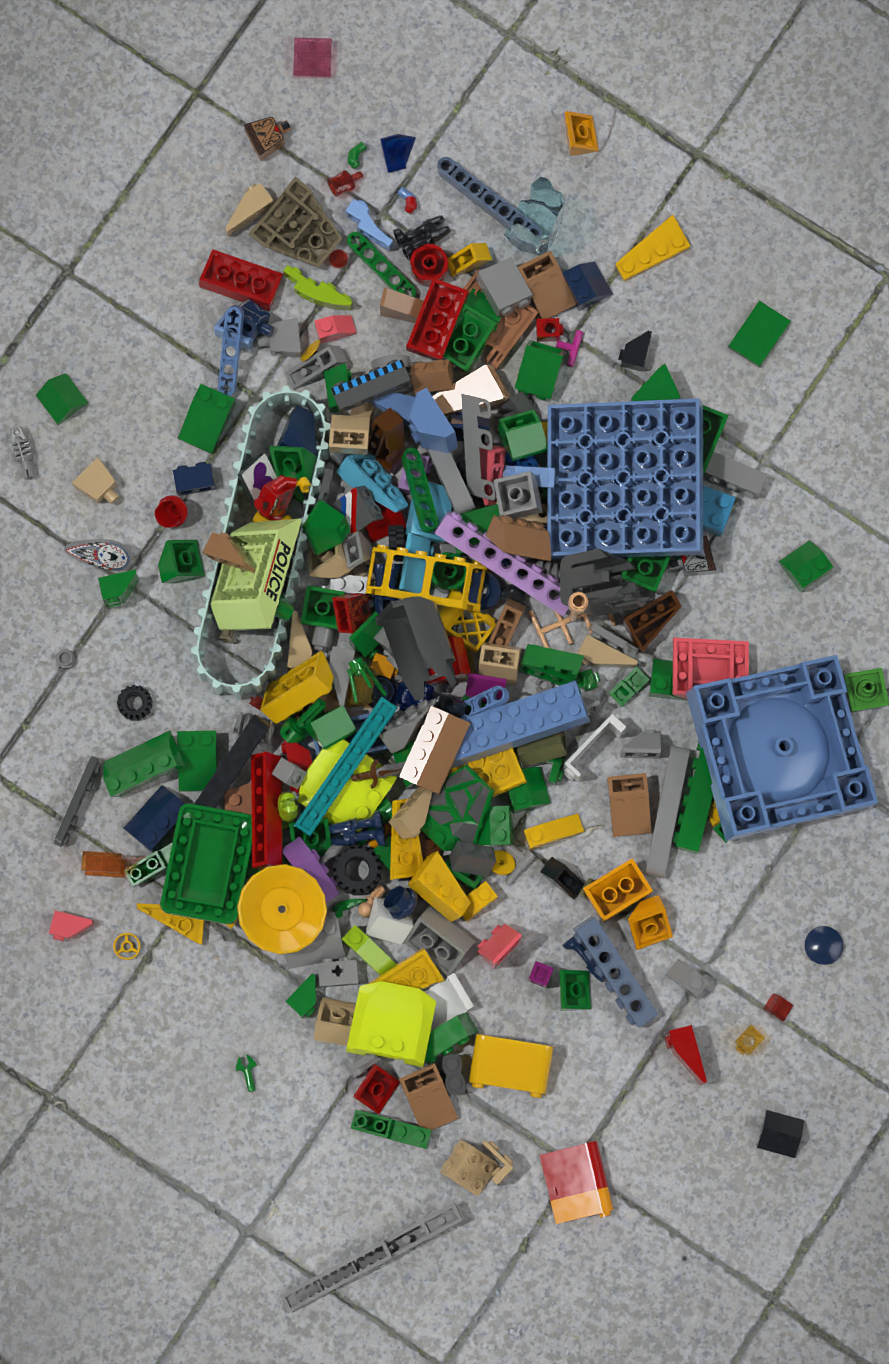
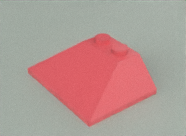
(707, 661)

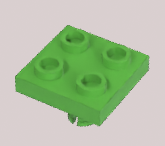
(866, 690)

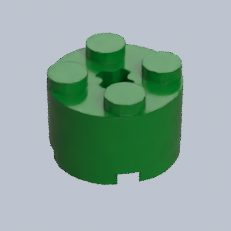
(447, 583)

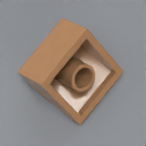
(432, 375)

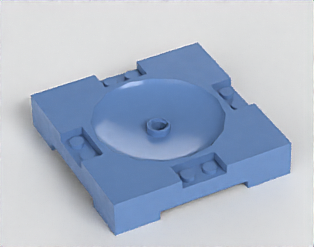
(756, 781)

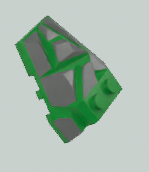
(458, 809)

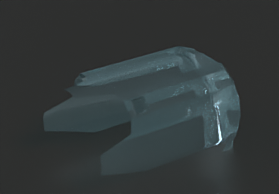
(544, 210)

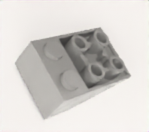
(405, 725)

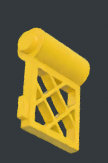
(450, 616)

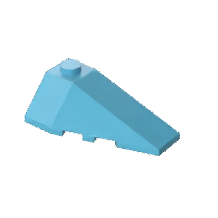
(365, 470)

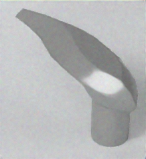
(332, 851)

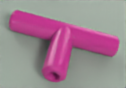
(573, 348)

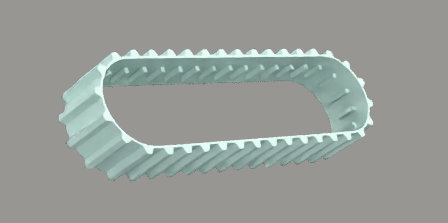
(268, 403)

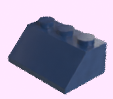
(155, 819)

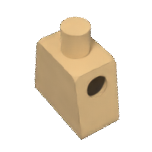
(96, 483)

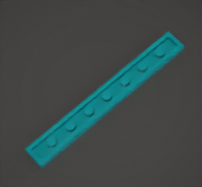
(345, 766)

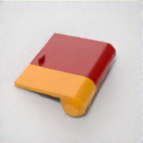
(576, 1182)

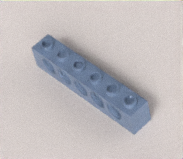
(645, 1010)

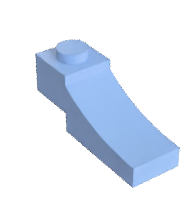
(359, 213)
(544, 476)

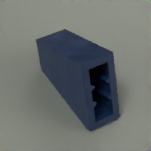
(299, 430)

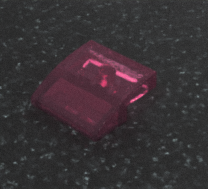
(312, 56)

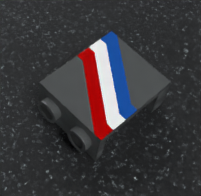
(358, 508)

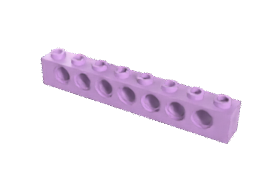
(493, 562)

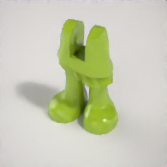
(287, 808)

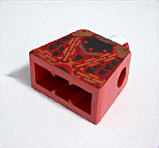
(351, 611)

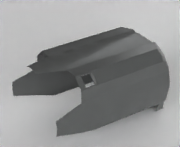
(417, 642)

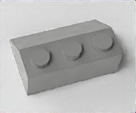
(441, 940)
(325, 946)

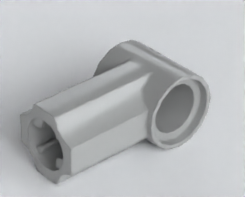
(359, 1064)

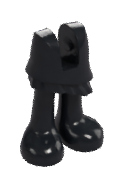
(428, 228)

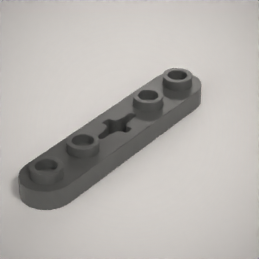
(70, 818)

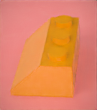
(617, 890)

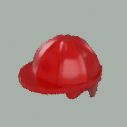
(171, 512)

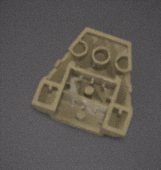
(297, 226)

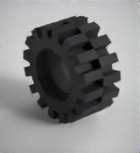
(396, 538)
(134, 691)

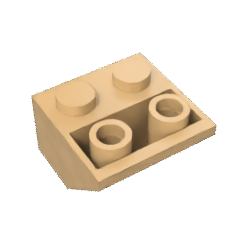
(349, 434)
(500, 662)

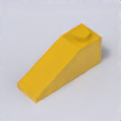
(553, 831)

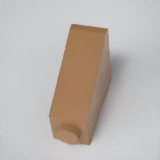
(399, 306)

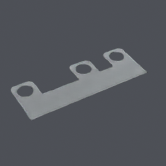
(473, 442)

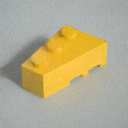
(439, 887)

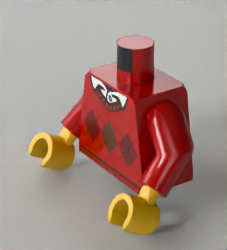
(277, 495)

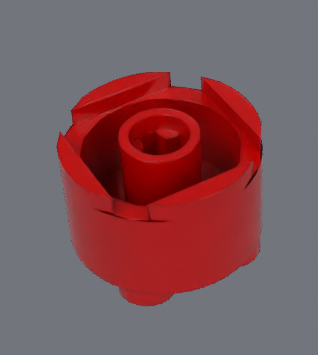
(420, 260)

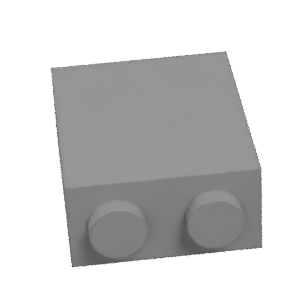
(504, 287)

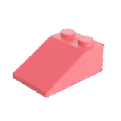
(499, 945)

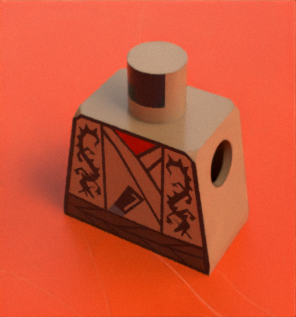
(266, 135)

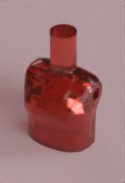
(343, 182)

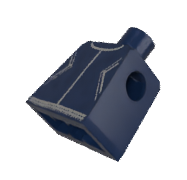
(254, 321)

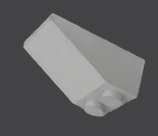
(338, 663)

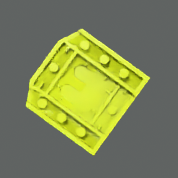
(355, 798)
(392, 1022)

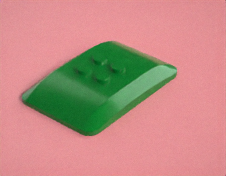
(207, 864)

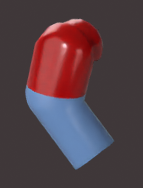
(411, 202)

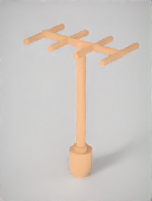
(577, 604)

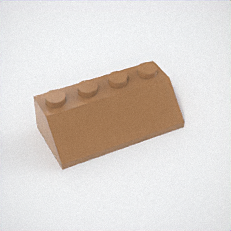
(435, 749)

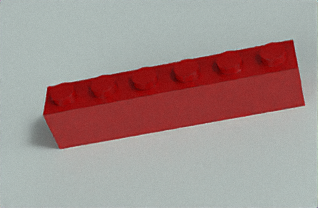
(265, 812)

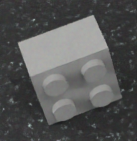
(518, 495)

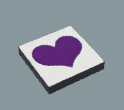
(256, 475)

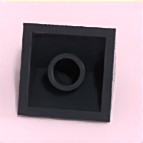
(780, 1134)

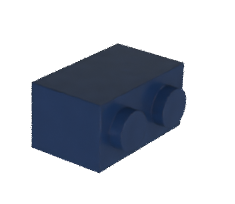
(193, 479)

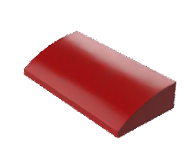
(240, 279)
(436, 319)

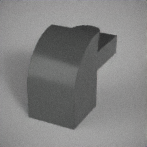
(516, 404)

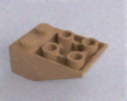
(547, 285)
(629, 804)
(428, 1098)

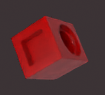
(542, 335)

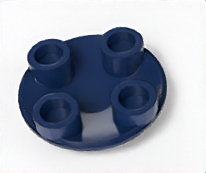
(823, 945)

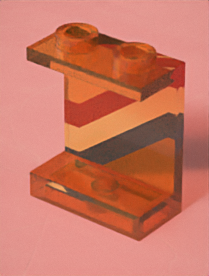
(103, 864)

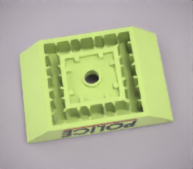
(250, 599)

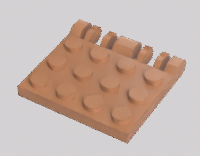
(509, 329)

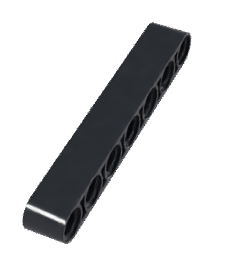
(233, 762)

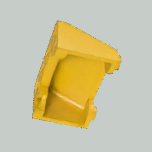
(510, 1065)

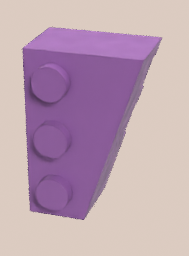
(302, 857)

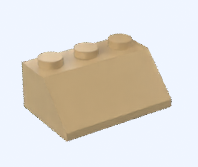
(334, 1021)

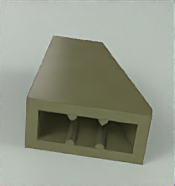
(542, 749)

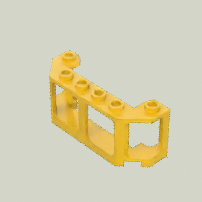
(384, 590)

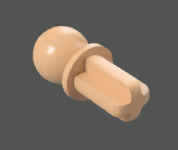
(365, 908)

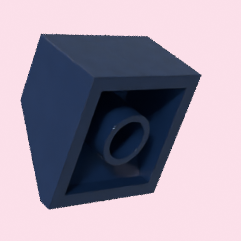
(586, 284)

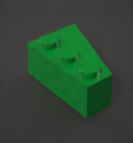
(551, 664)
(448, 1035)

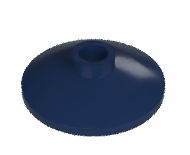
(493, 590)

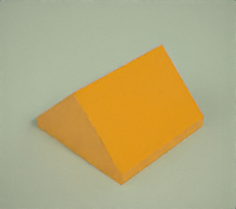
(580, 133)

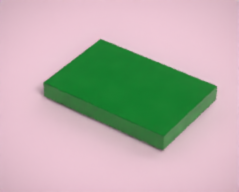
(759, 334)

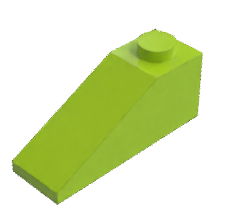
(368, 950)

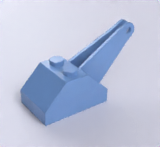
(423, 418)

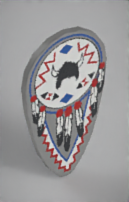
(100, 553)

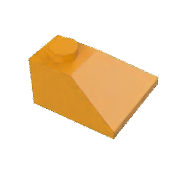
(649, 923)

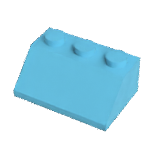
(414, 568)

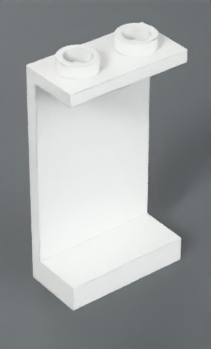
(613, 724)
(450, 1000)

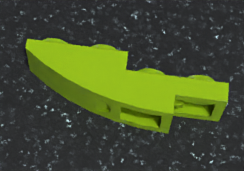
(322, 295)

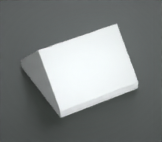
(385, 927)

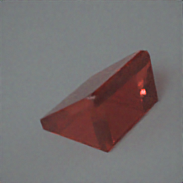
(778, 1007)

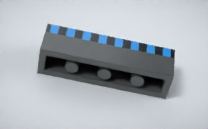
(371, 385)

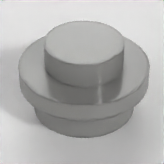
(65, 658)

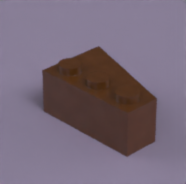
(387, 440)
(649, 620)

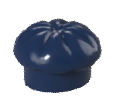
(390, 688)
(401, 902)

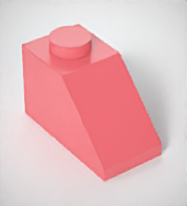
(334, 327)
(68, 926)

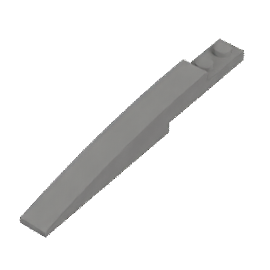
(371, 1257)

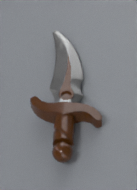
(386, 770)

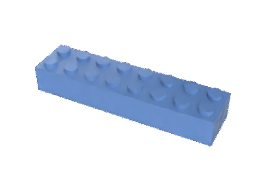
(522, 722)

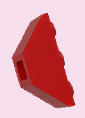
(298, 756)

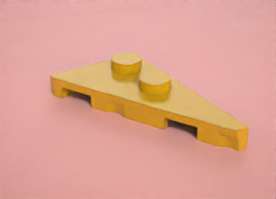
(186, 926)

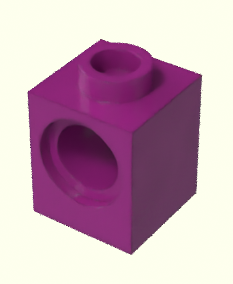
(540, 974)

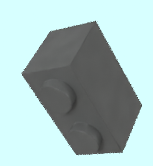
(472, 858)

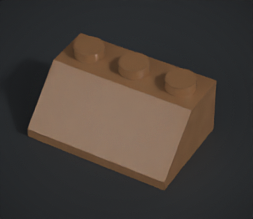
(520, 537)

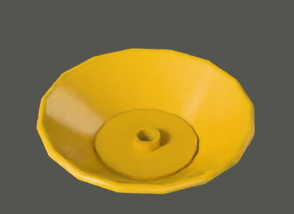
(287, 930)

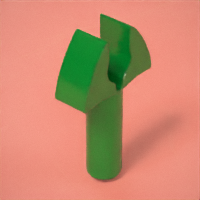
(247, 1072)

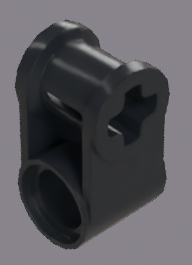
(449, 704)

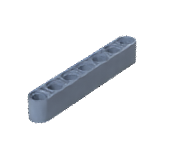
(484, 193)

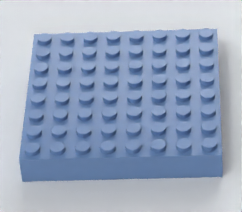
(626, 478)

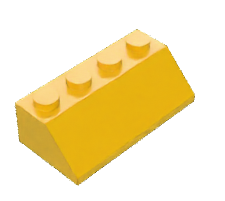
(297, 688)

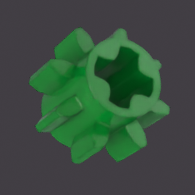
(588, 680)

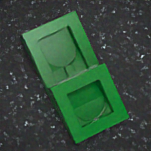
(629, 686)

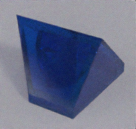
(396, 151)

